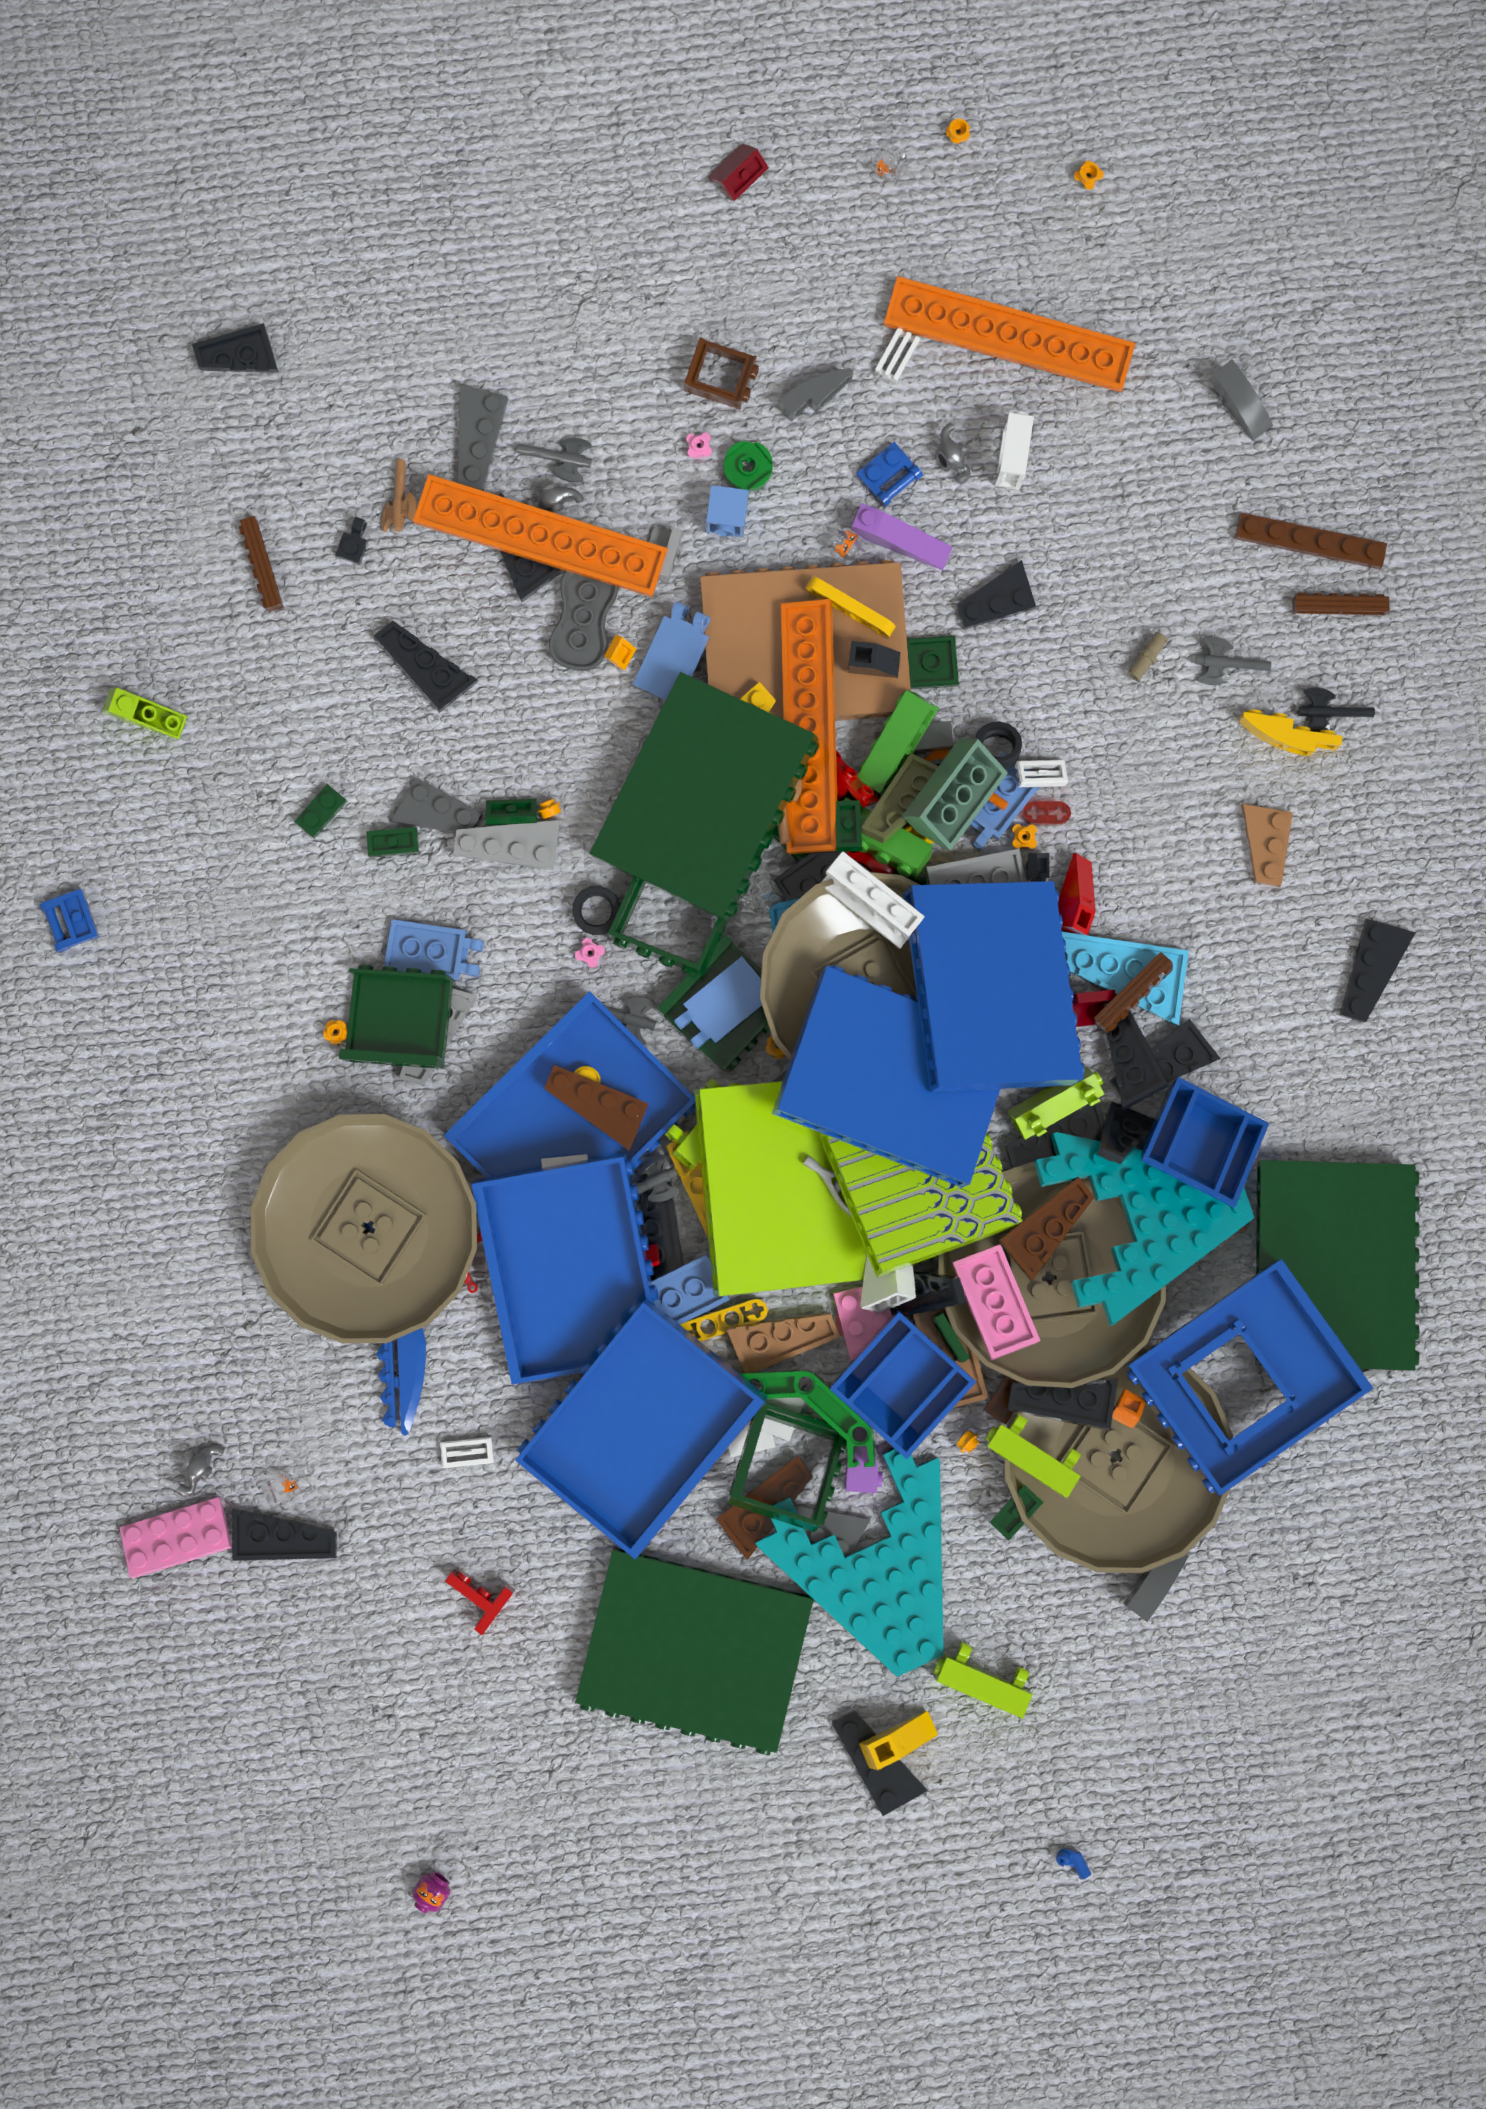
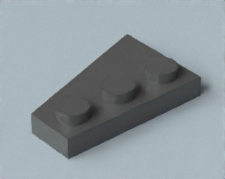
(434, 809)
(846, 1528)

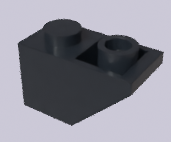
(873, 660)

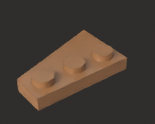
(1268, 842)

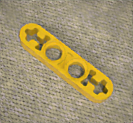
(851, 607)
(718, 1318)

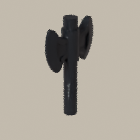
(1320, 711)

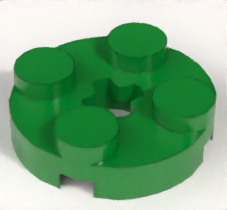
(750, 453)

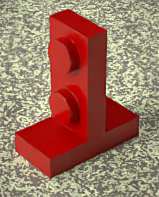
(480, 1597)

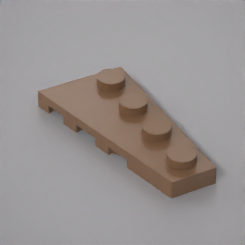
(777, 1340)

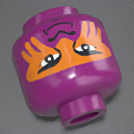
(431, 1892)

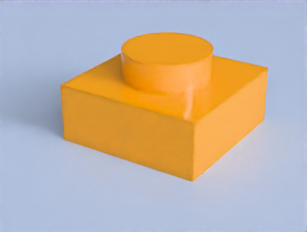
(620, 652)

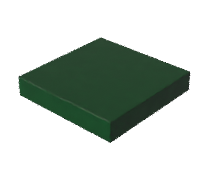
(932, 662)
(950, 1337)

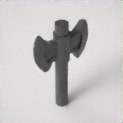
(570, 459)
(1217, 661)
(636, 1017)
(658, 1179)

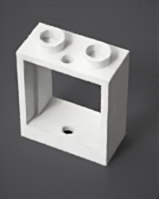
(1014, 450)

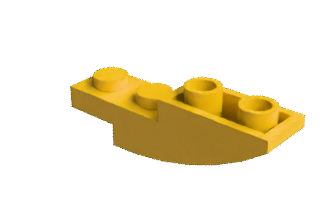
(1279, 732)

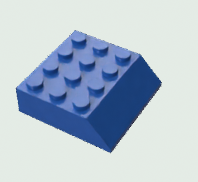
(1204, 1141)
(902, 1384)

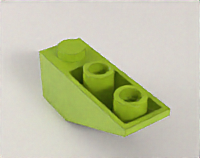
(143, 713)

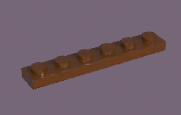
(1310, 541)

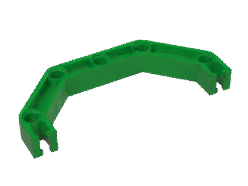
(823, 1401)

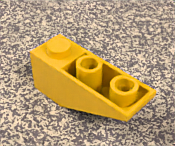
(898, 1741)

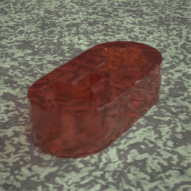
(1046, 807)

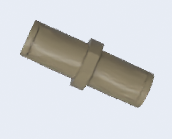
(1147, 656)

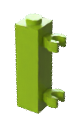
(1054, 1104)
(689, 1150)
(1033, 1460)
(982, 1684)

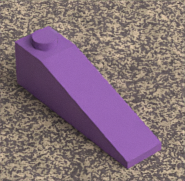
(900, 537)
(862, 1478)

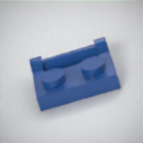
(883, 469)
(77, 918)

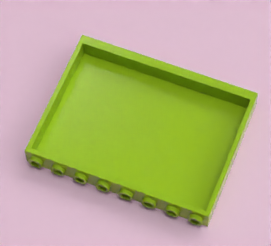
(764, 1208)

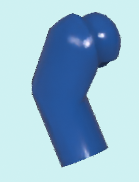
(1074, 1859)

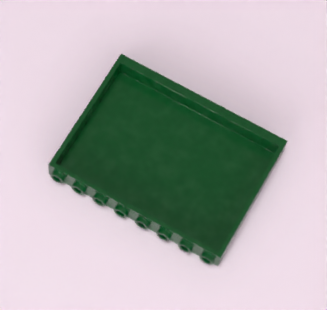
(705, 796)
(1350, 1248)
(694, 1651)

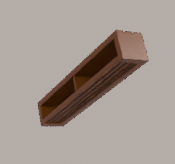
(261, 563)
(1341, 605)
(1134, 992)

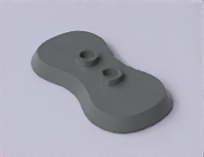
(580, 634)

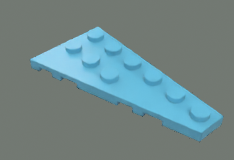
(1116, 963)

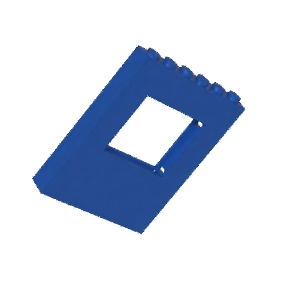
(1291, 1346)

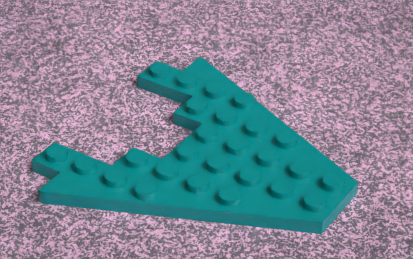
(1166, 1218)
(888, 1589)

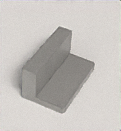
(671, 541)

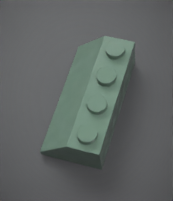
(955, 793)

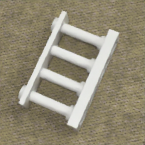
(872, 900)

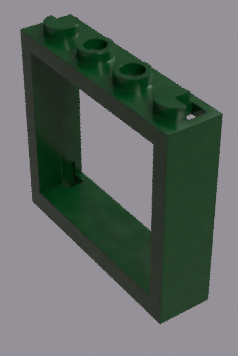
(645, 950)
(831, 1469)

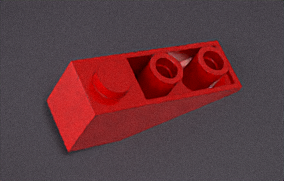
(1077, 897)

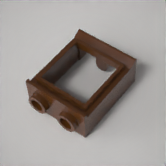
(716, 394)

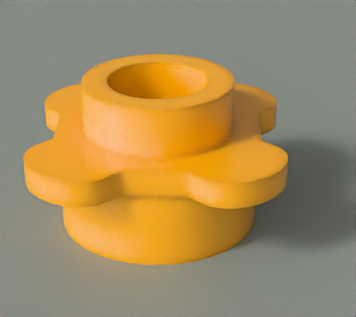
(1091, 168)
(1029, 831)

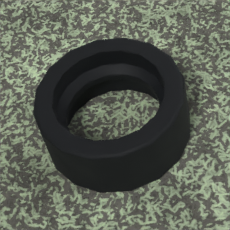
(1005, 731)
(582, 897)

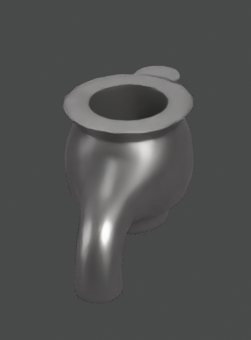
(952, 455)
(554, 497)
(197, 1469)

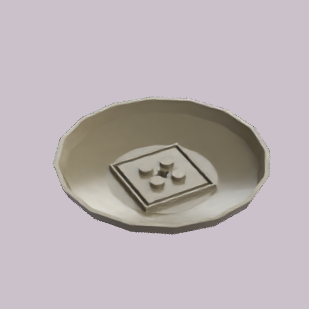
(821, 934)
(313, 1236)
(1074, 1341)
(1124, 1511)

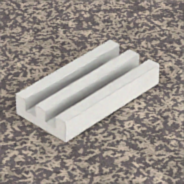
(906, 337)
(1039, 778)
(489, 1450)

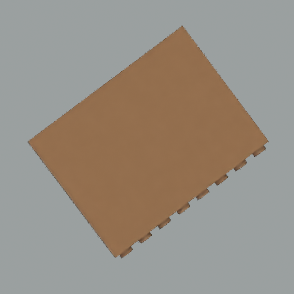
(748, 633)

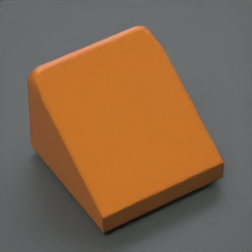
(1128, 1408)

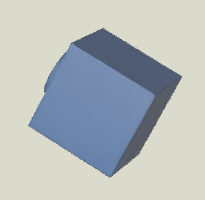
(727, 511)

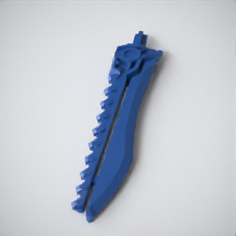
(411, 1374)

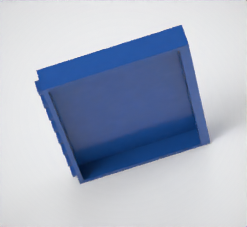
(993, 987)
(866, 1081)
(525, 1123)
(563, 1261)
(640, 1427)

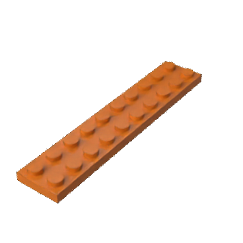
(1009, 334)
(540, 535)
(811, 705)

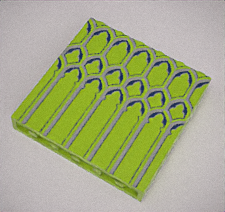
(913, 1215)

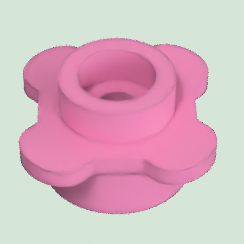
(702, 451)
(588, 945)

